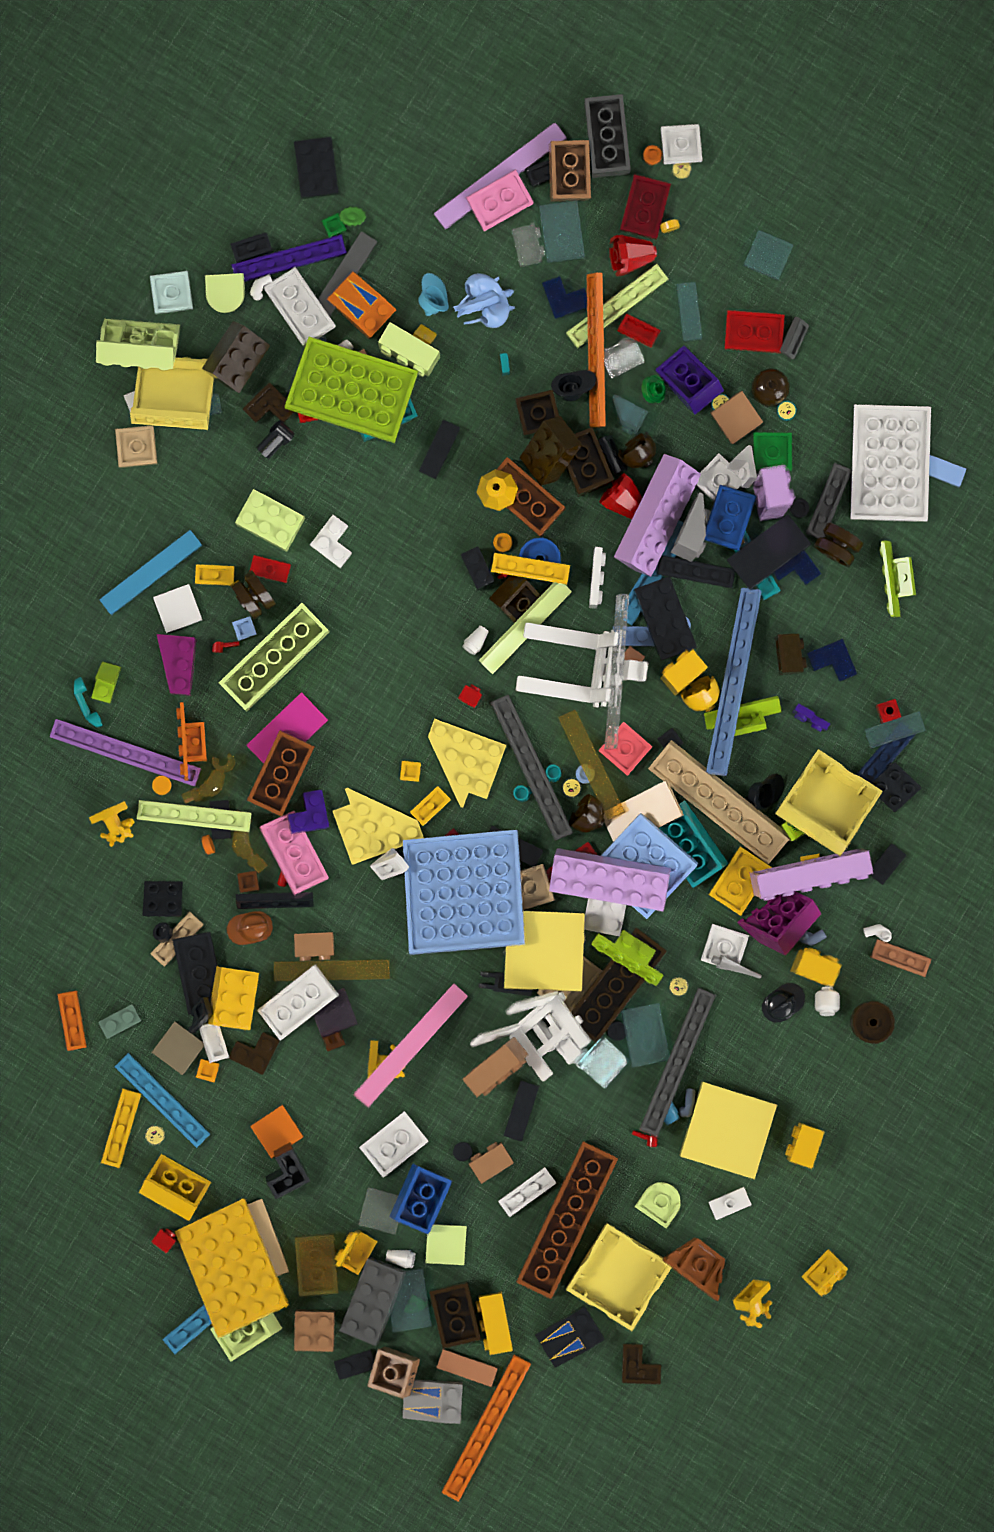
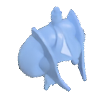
(489, 300)

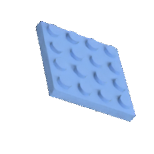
(649, 845)

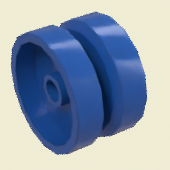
(542, 547)

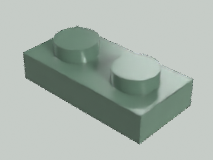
(119, 1021)

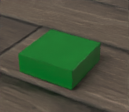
(333, 225)

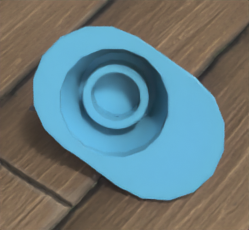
(433, 295)

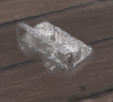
(527, 245)
(622, 357)

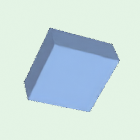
(244, 628)

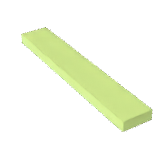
(621, 302)
(514, 636)
(194, 816)

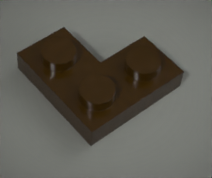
(268, 400)
(257, 1058)
(634, 1370)

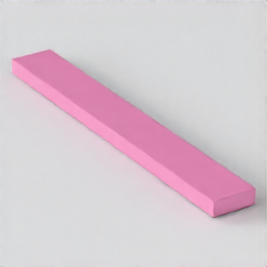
(410, 1045)

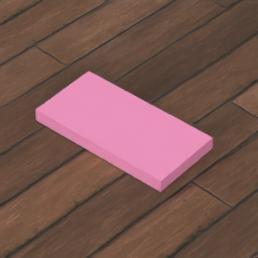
(294, 855)

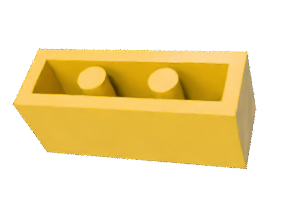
(494, 1323)

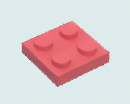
(629, 749)

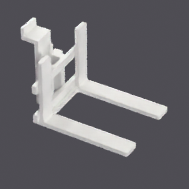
(602, 666)
(563, 1033)

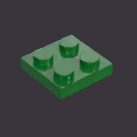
(772, 450)

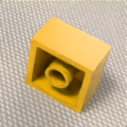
(804, 1145)

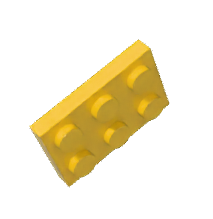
(734, 884)

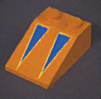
(361, 304)

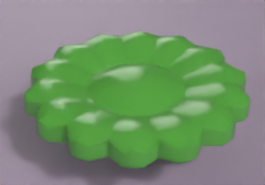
(352, 216)

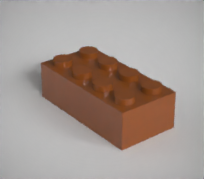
(532, 502)
(281, 773)

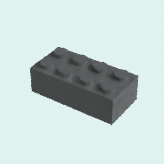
(607, 136)
(373, 1301)

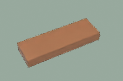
(900, 958)
(467, 1367)

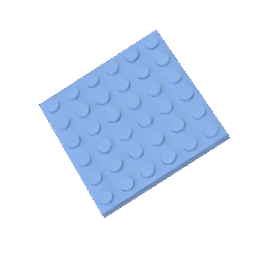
(463, 892)

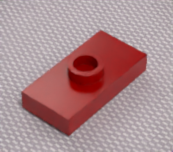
(638, 330)
(270, 569)

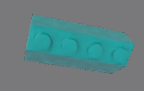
(696, 842)

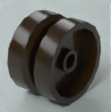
(838, 544)
(252, 595)
(861, 1019)

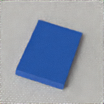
(729, 517)

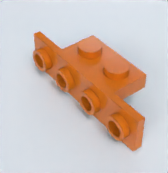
(193, 741)

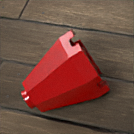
(630, 254)
(622, 497)

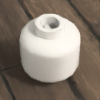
(827, 1001)

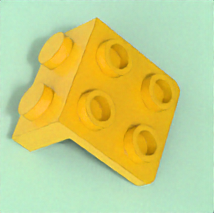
(356, 1252)

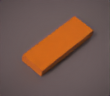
(72, 1020)

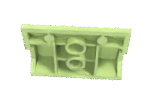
(137, 344)

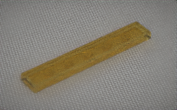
(591, 764)
(334, 969)

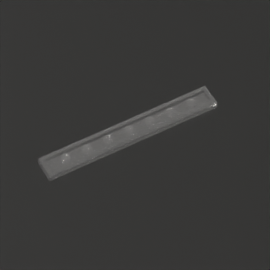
(616, 672)

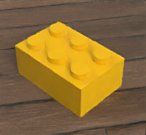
(685, 671)
(233, 998)

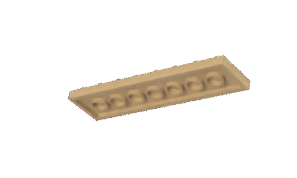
(719, 802)

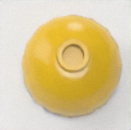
(702, 695)

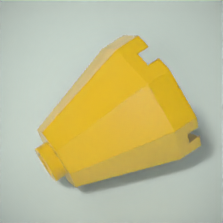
(497, 499)

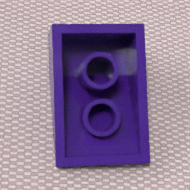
(689, 380)

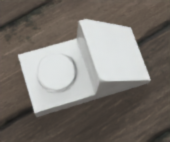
(745, 465)
(389, 865)

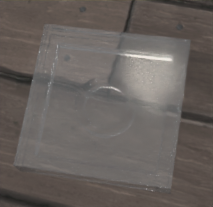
(377, 1209)

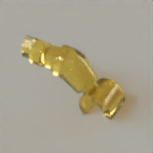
(213, 784)
(243, 848)

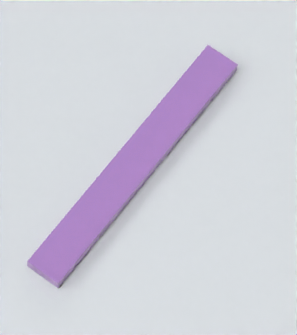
(518, 161)

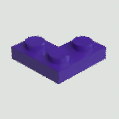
(804, 714)
(313, 818)

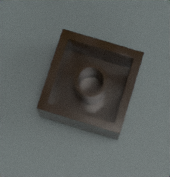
(534, 410)

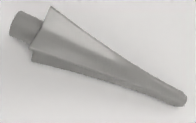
(727, 964)

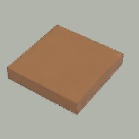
(736, 417)

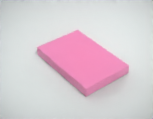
(499, 200)

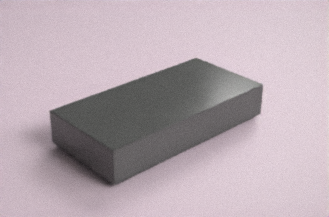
(794, 338)

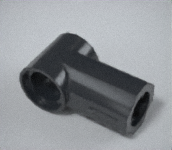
(278, 435)

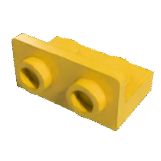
(825, 1273)

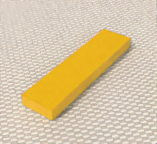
(530, 568)
(121, 1128)

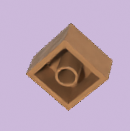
(314, 1330)
(393, 1372)

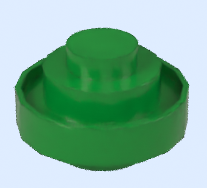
(653, 389)

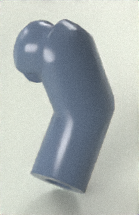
(811, 939)
(689, 1103)

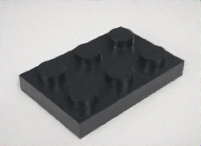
(316, 167)

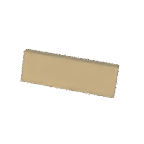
(187, 926)

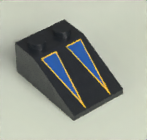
(570, 1336)

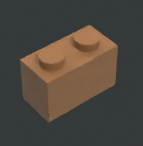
(314, 945)
(491, 1162)

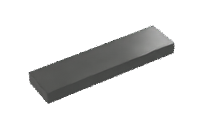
(829, 500)

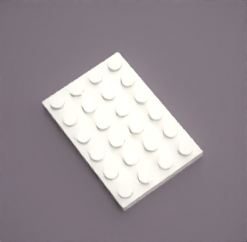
(890, 463)

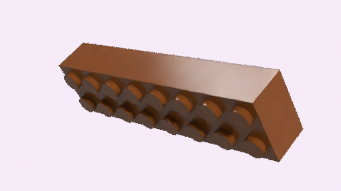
(567, 1219)

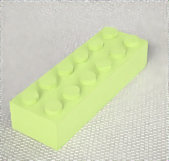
(274, 657)

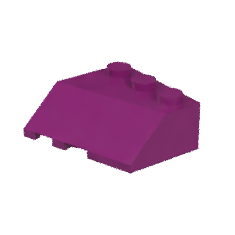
(781, 921)

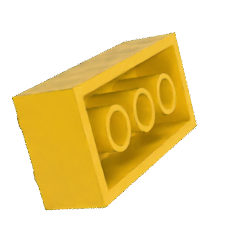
(816, 968)

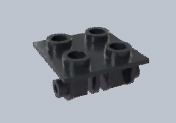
(896, 786)
(162, 898)

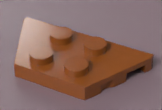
(698, 1265)

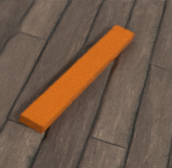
(596, 349)
(486, 1428)

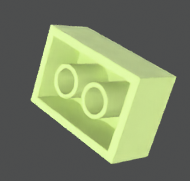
(408, 350)
(270, 520)

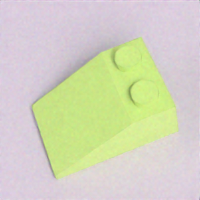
(247, 1337)

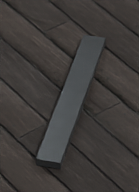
(531, 767)
(677, 1062)

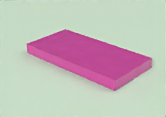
(298, 719)

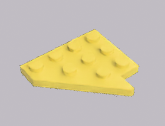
(466, 759)
(372, 827)

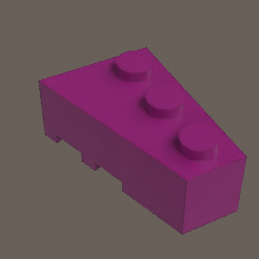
(178, 662)

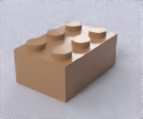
(569, 170)
(496, 1068)

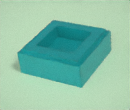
(504, 364)

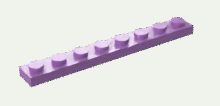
(123, 752)

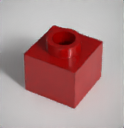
(470, 695)
(884, 717)
(164, 1239)

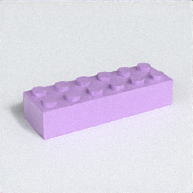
(772, 493)
(657, 515)
(811, 873)
(609, 879)

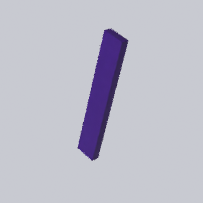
(290, 258)

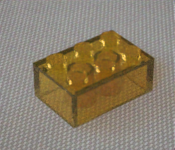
(316, 1264)

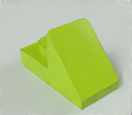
(105, 682)

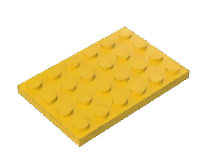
(231, 1268)

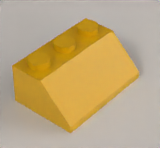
(175, 1187)

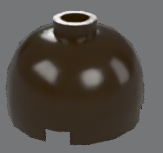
(770, 387)
(639, 451)
(588, 815)

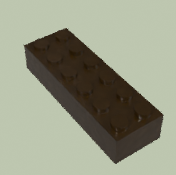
(612, 992)

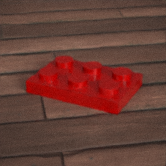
(754, 331)

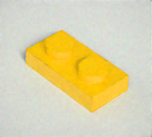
(214, 575)
(430, 806)

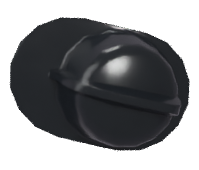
(573, 385)
(766, 793)
(783, 1002)

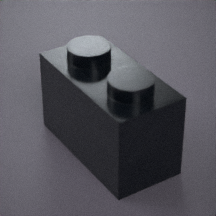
(477, 568)

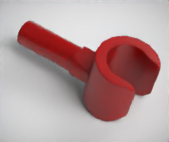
(218, 646)
(651, 1140)

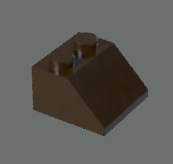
(514, 597)
(789, 654)

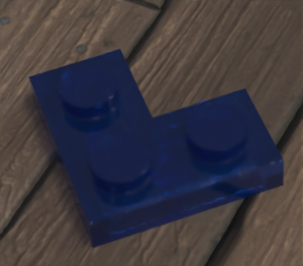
(562, 303)
(802, 566)
(834, 654)

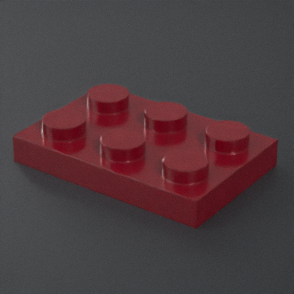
(645, 207)

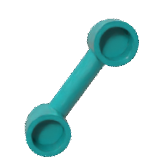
(79, 688)
(522, 793)

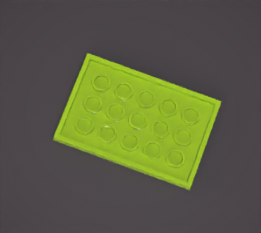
(351, 389)

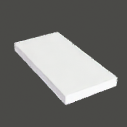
(299, 306)
(297, 1002)

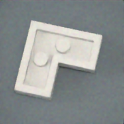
(327, 543)

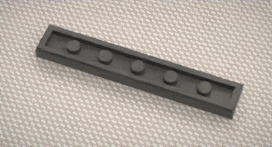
(351, 263)

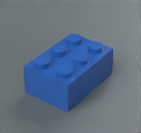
(420, 1199)

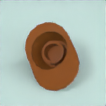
(249, 928)

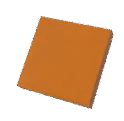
(276, 1130)

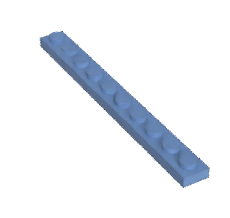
(733, 682)

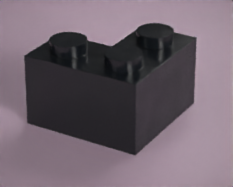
(291, 1172)

